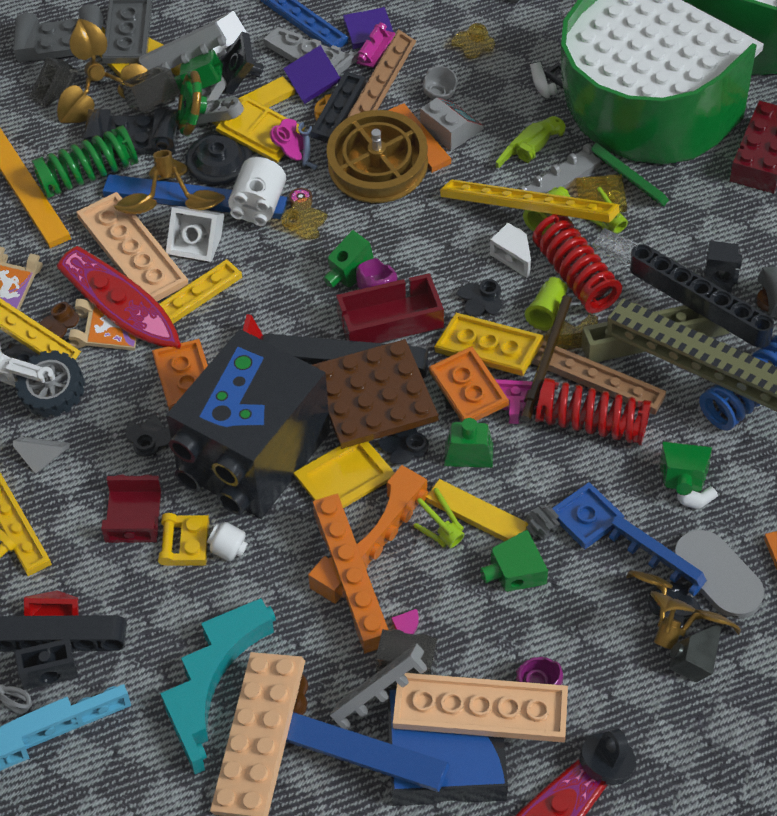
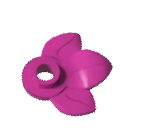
(288, 139)

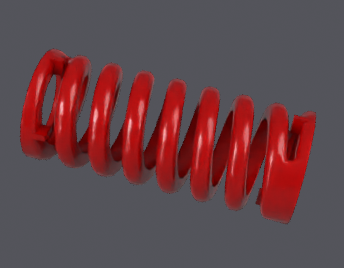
(596, 285)
(633, 431)

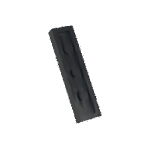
(338, 105)

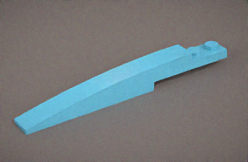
(54, 721)

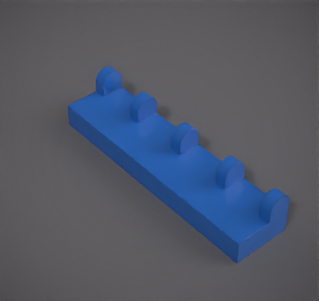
(659, 552)

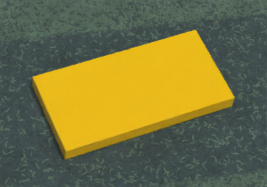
(495, 343)

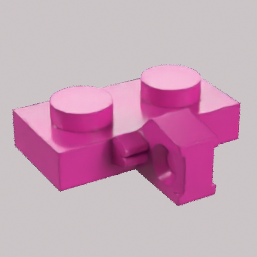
(515, 392)

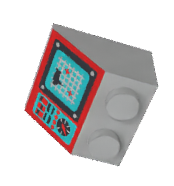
(448, 123)

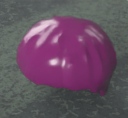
(374, 273)
(541, 671)

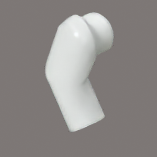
(698, 500)

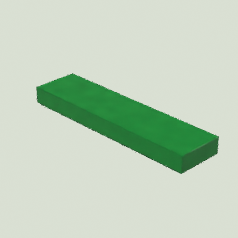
(629, 174)

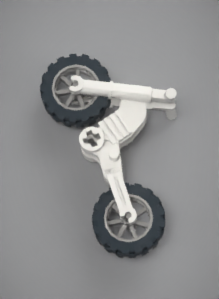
(39, 378)

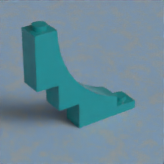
(190, 702)

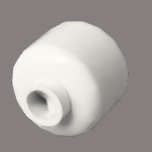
(227, 541)

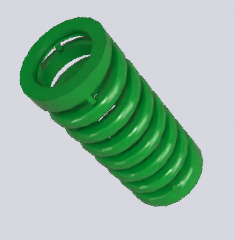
(47, 174)

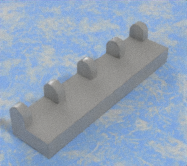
(185, 47)
(564, 175)
(376, 684)

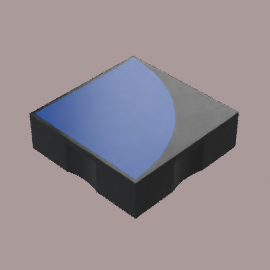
(475, 763)

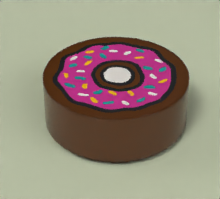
(299, 193)

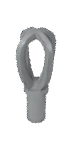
(13, 691)

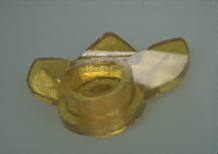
(474, 40)
(307, 219)

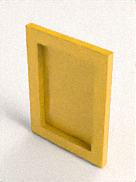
(254, 127)
(345, 471)

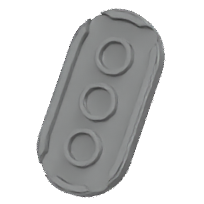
(730, 582)

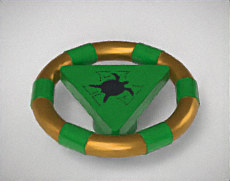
(190, 103)

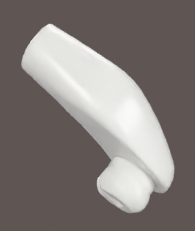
(540, 81)

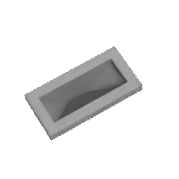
(39, 452)

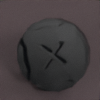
(608, 757)

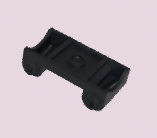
(146, 132)

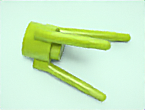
(617, 224)
(450, 533)

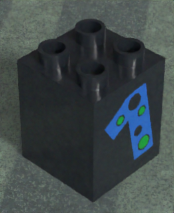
(248, 424)

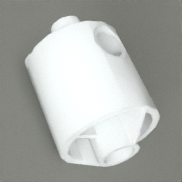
(257, 190)

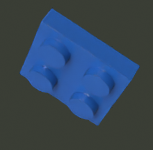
(586, 515)

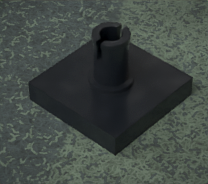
(239, 63)

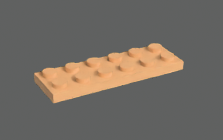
(132, 248)
(481, 707)
(258, 735)

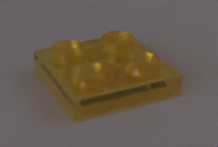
(612, 185)

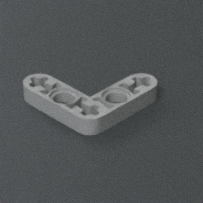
(217, 108)

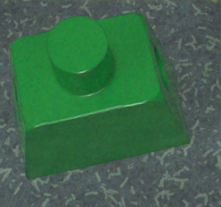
(206, 65)
(346, 258)
(469, 445)
(684, 466)
(516, 564)

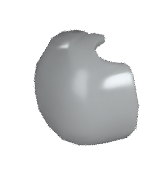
(440, 83)

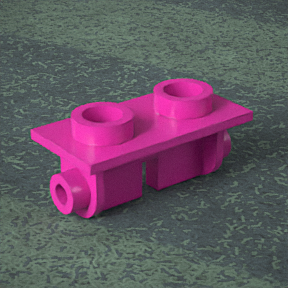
(374, 49)

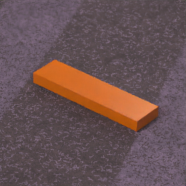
(436, 154)

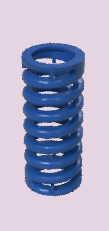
(718, 392)

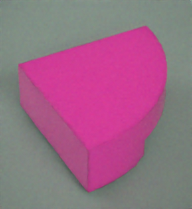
(406, 622)

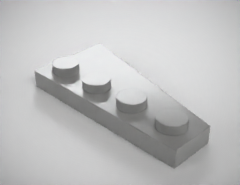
(293, 46)

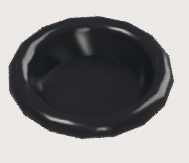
(216, 159)

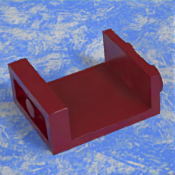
(132, 509)

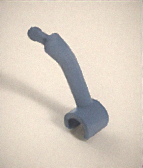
(306, 146)

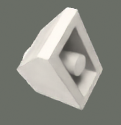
(512, 249)

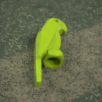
(532, 140)

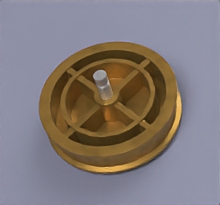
(377, 156)

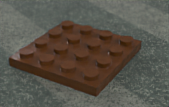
(376, 394)

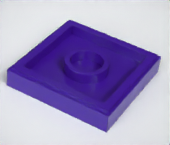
(361, 24)
(312, 74)

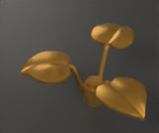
(84, 43)
(167, 168)
(670, 629)

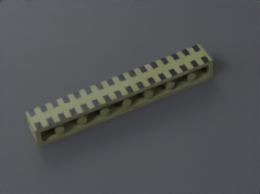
(695, 352)

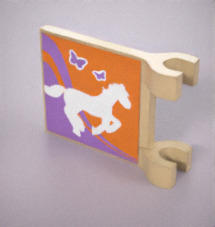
(16, 279)
(99, 330)

